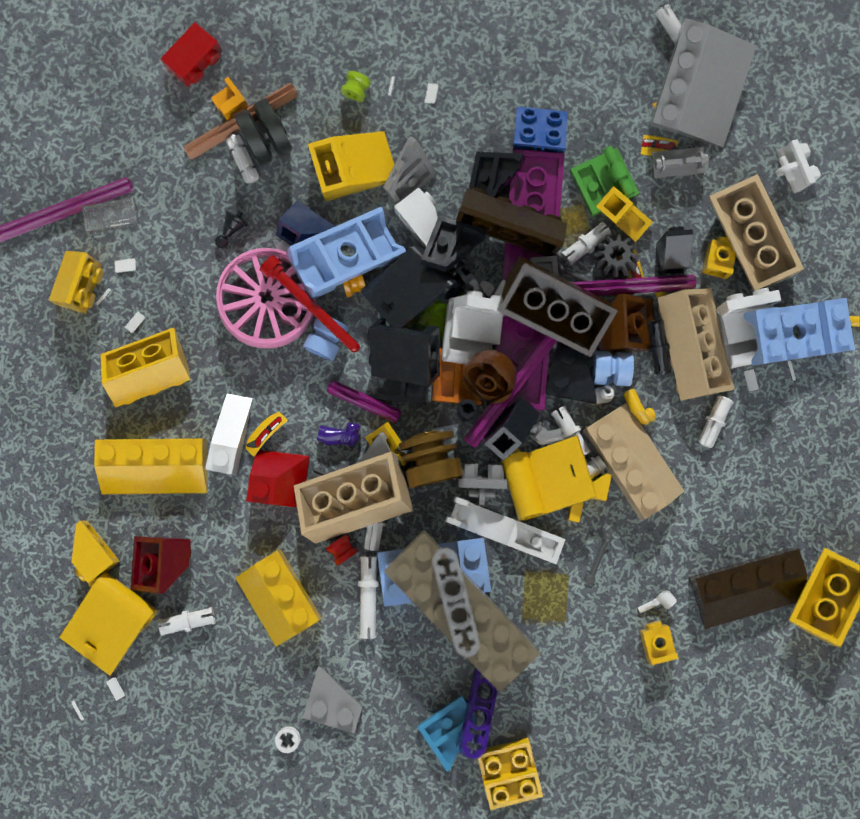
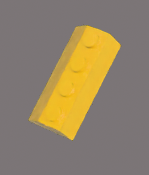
(151, 466)

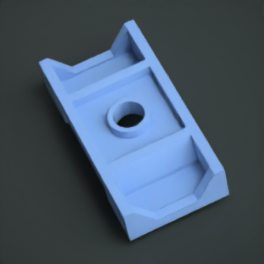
(323, 265)
(822, 327)
(471, 559)

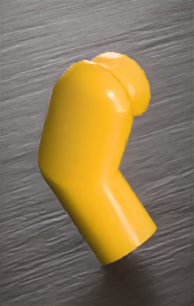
(643, 415)

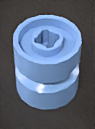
(323, 341)
(612, 368)

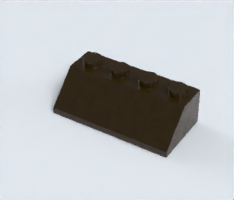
(513, 223)
(555, 306)
(749, 587)

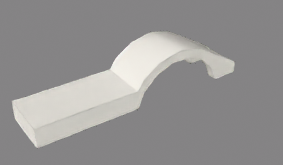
(506, 530)

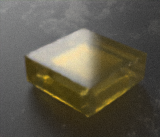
(575, 218)

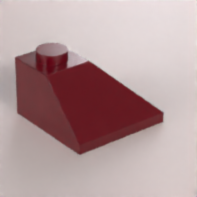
(158, 562)

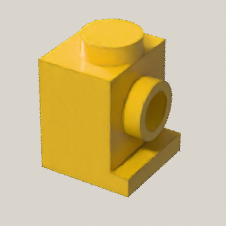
(714, 264)
(658, 654)

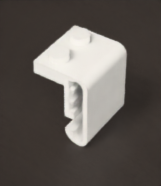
(471, 326)
(737, 332)

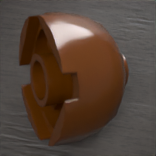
(490, 376)

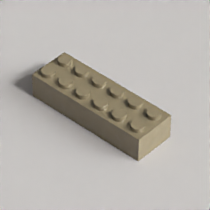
(503, 646)

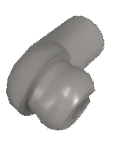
(545, 437)

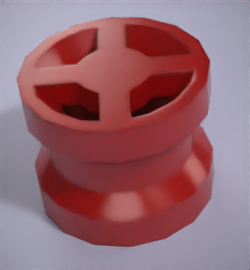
(342, 549)

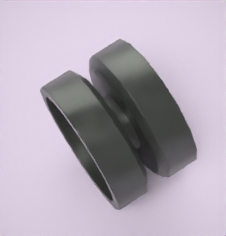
(263, 132)

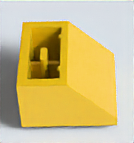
(76, 281)

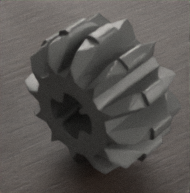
(621, 248)

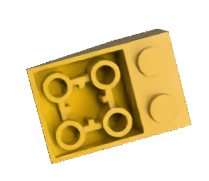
(351, 163)

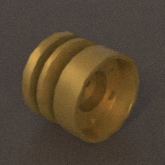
(430, 458)

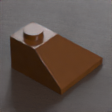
(629, 326)

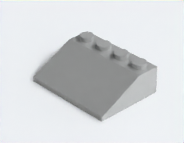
(703, 83)

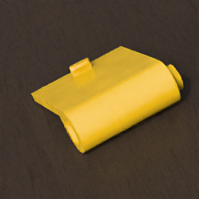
(545, 478)
(107, 622)

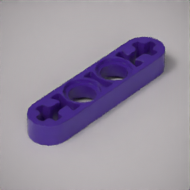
(487, 707)

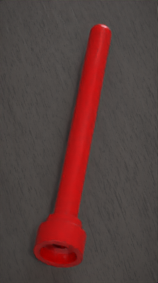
(273, 268)

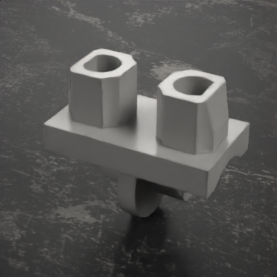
(494, 480)

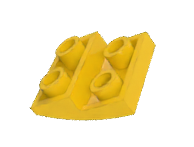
(509, 774)

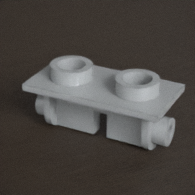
(679, 162)

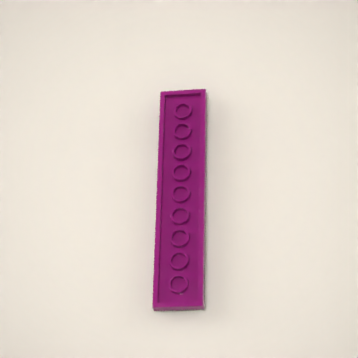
(540, 187)

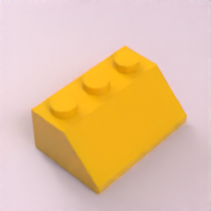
(144, 367)
(278, 597)
(829, 598)

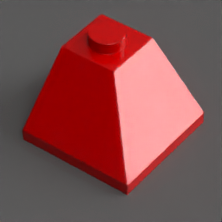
(274, 477)

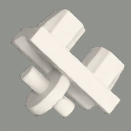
(795, 166)

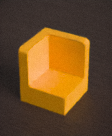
(229, 100)

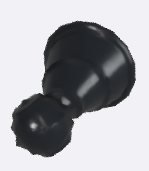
(231, 225)

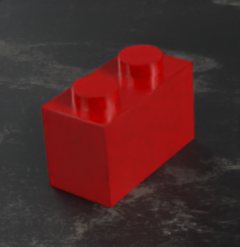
(192, 55)

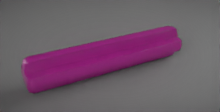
(364, 401)

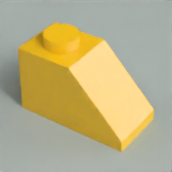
(91, 553)

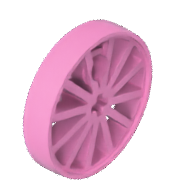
(255, 301)

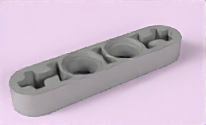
(458, 601)

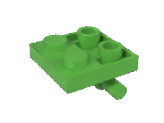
(598, 177)

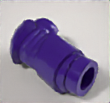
(337, 436)

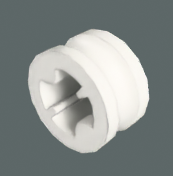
(279, 740)

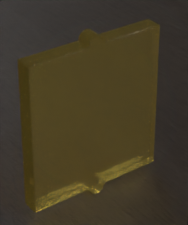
(545, 596)

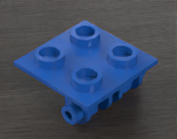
(540, 129)

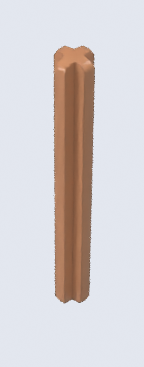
(231, 127)

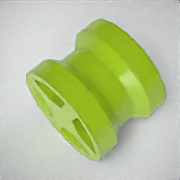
(355, 86)

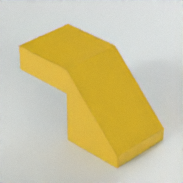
(624, 214)
(601, 487)

